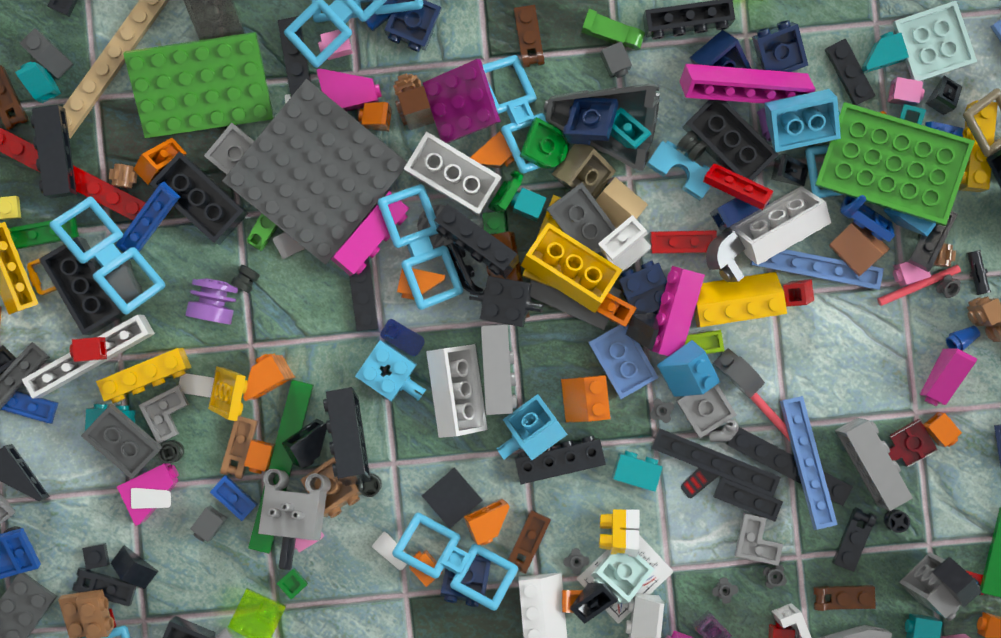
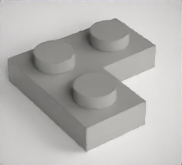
(158, 412)
(752, 546)

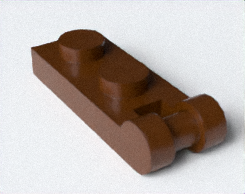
(528, 35)
(9, 102)
(529, 540)
(845, 597)

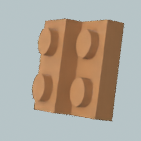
(986, 313)
(338, 494)
(86, 614)

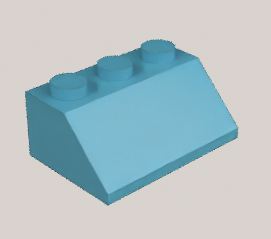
(803, 120)

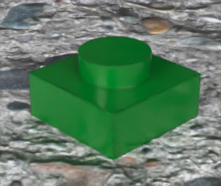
(494, 222)
(292, 583)

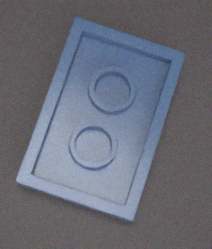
(623, 361)

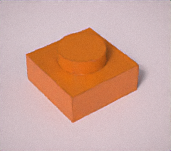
(568, 599)

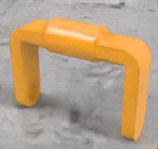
(35, 281)

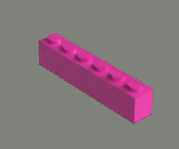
(742, 84)

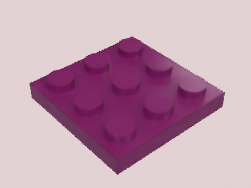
(461, 101)

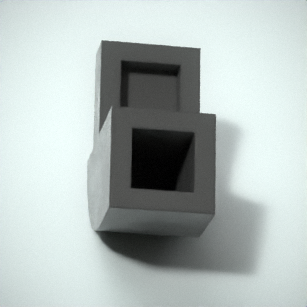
(721, 256)
(124, 282)
(739, 372)

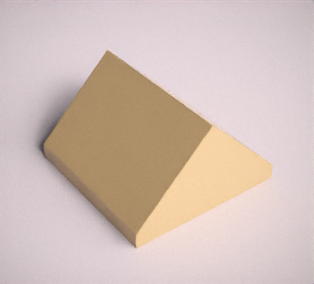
(620, 202)

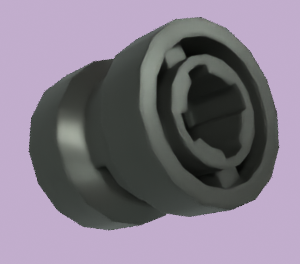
(692, 146)
(245, 278)
(174, 450)
(368, 488)

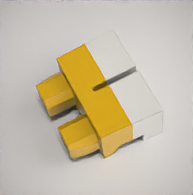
(624, 532)

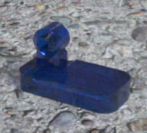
(402, 337)

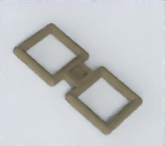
(974, 127)

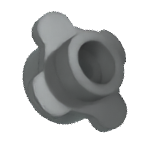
(949, 286)
(656, 414)
(576, 567)
(780, 580)
(724, 584)

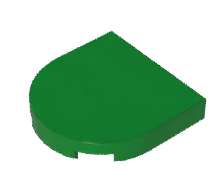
(544, 145)
(506, 192)

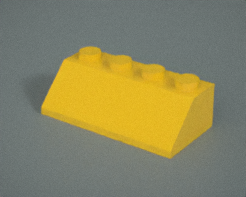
(571, 267)
(739, 301)

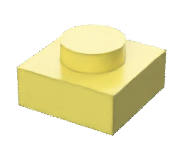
(10, 208)

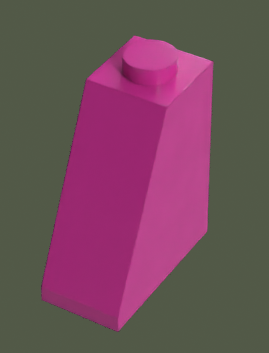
(348, 90)
(947, 376)
(160, 478)

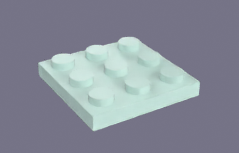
(935, 41)

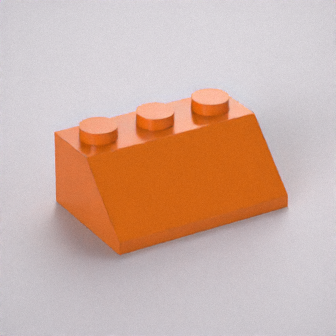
(267, 375)

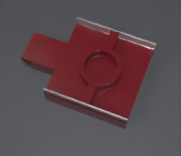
(911, 443)

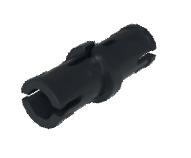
(978, 272)

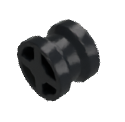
(900, 523)

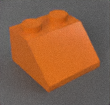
(585, 399)

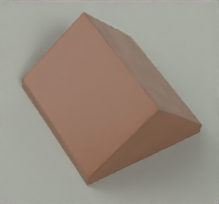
(858, 248)

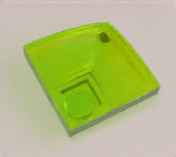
(256, 615)

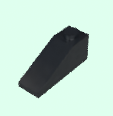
(18, 475)

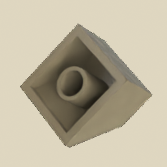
(584, 166)

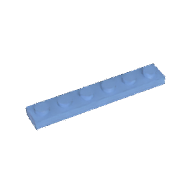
(822, 268)
(808, 463)

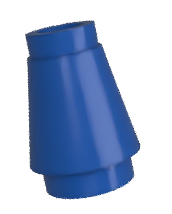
(962, 338)

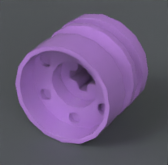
(211, 301)

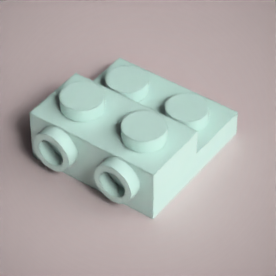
(622, 575)

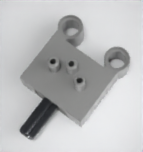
(292, 513)

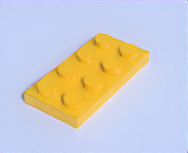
(227, 393)

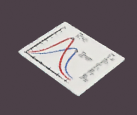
(658, 576)

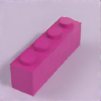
(367, 237)
(677, 309)

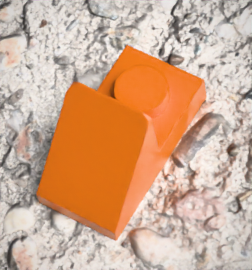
(616, 310)

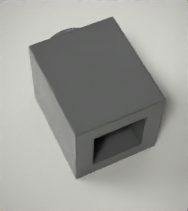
(616, 60)
(208, 524)

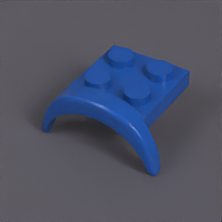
(867, 217)
(16, 554)

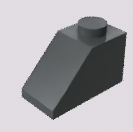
(46, 53)

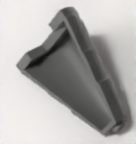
(637, 100)

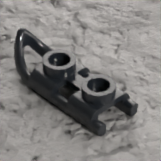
(466, 271)

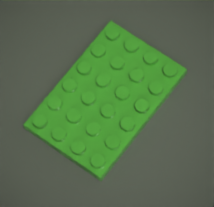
(199, 85)
(895, 164)

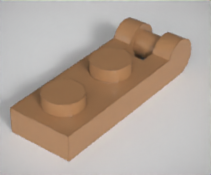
(238, 445)

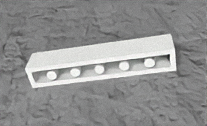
(65, 369)

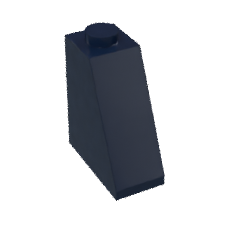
(732, 213)

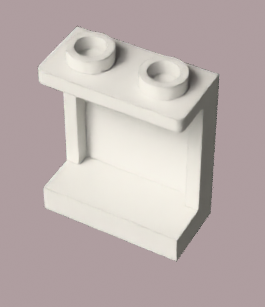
(625, 244)
(792, 616)

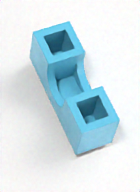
(667, 157)

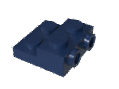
(413, 26)
(780, 47)
(590, 120)
(644, 287)
(475, 578)

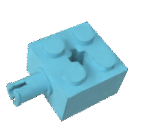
(401, 369)
(532, 429)

